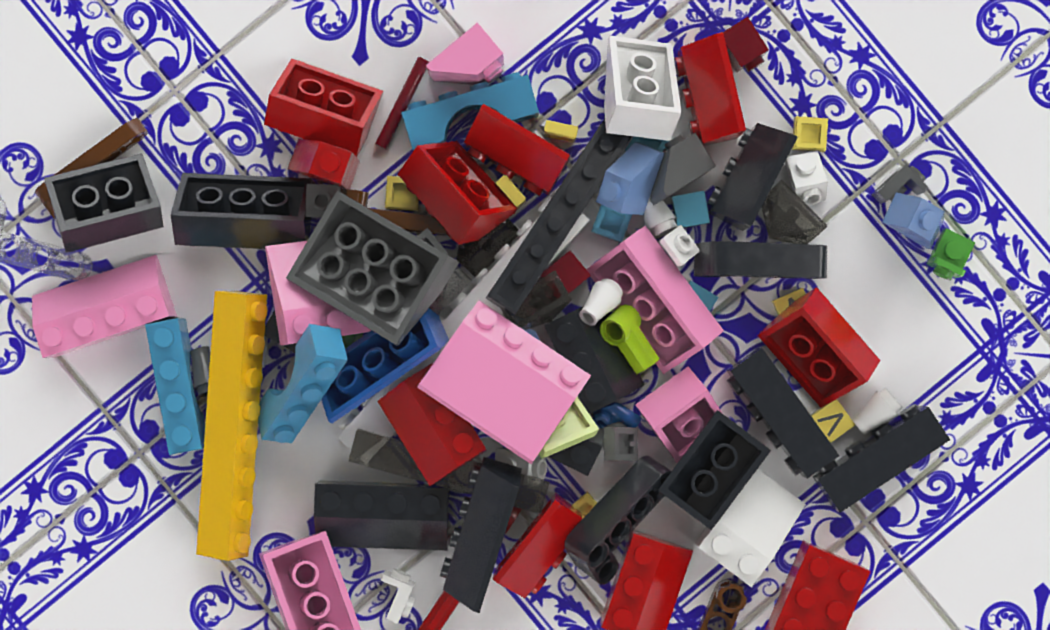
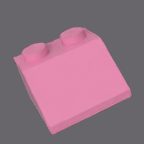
(468, 59)
(678, 411)

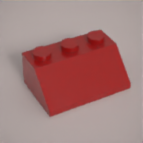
(710, 90)
(322, 106)
(515, 151)
(456, 190)
(819, 348)
(429, 430)
(538, 548)
(645, 584)

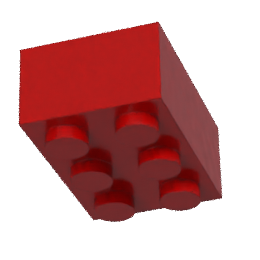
(818, 591)

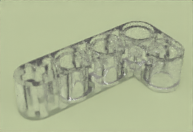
(28, 248)

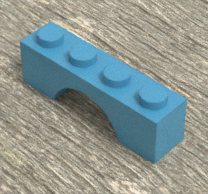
(431, 121)
(317, 363)
(171, 365)

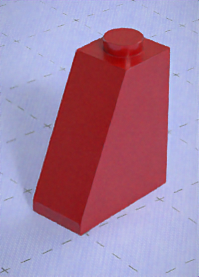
(324, 163)

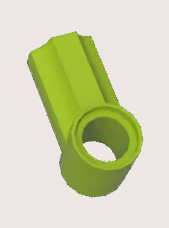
(623, 330)

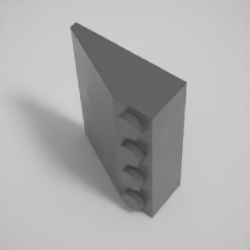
(371, 269)

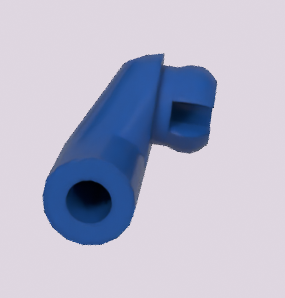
(615, 413)

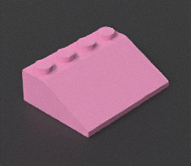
(297, 307)
(504, 381)

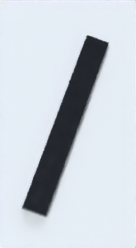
(556, 220)

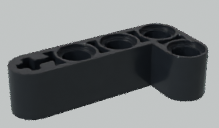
(760, 260)
(614, 518)

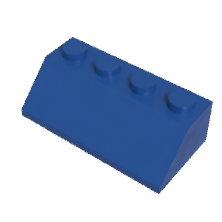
(378, 362)

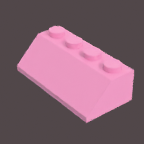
(101, 307)
(669, 308)
(309, 585)

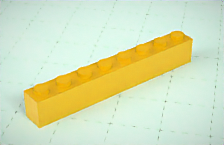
(231, 424)

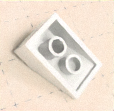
(641, 89)
(752, 528)

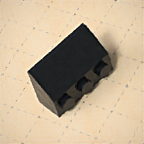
(750, 175)
(104, 202)
(585, 347)
(714, 470)

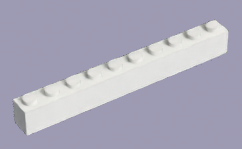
(372, 416)

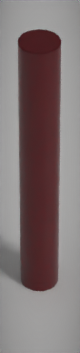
(401, 103)

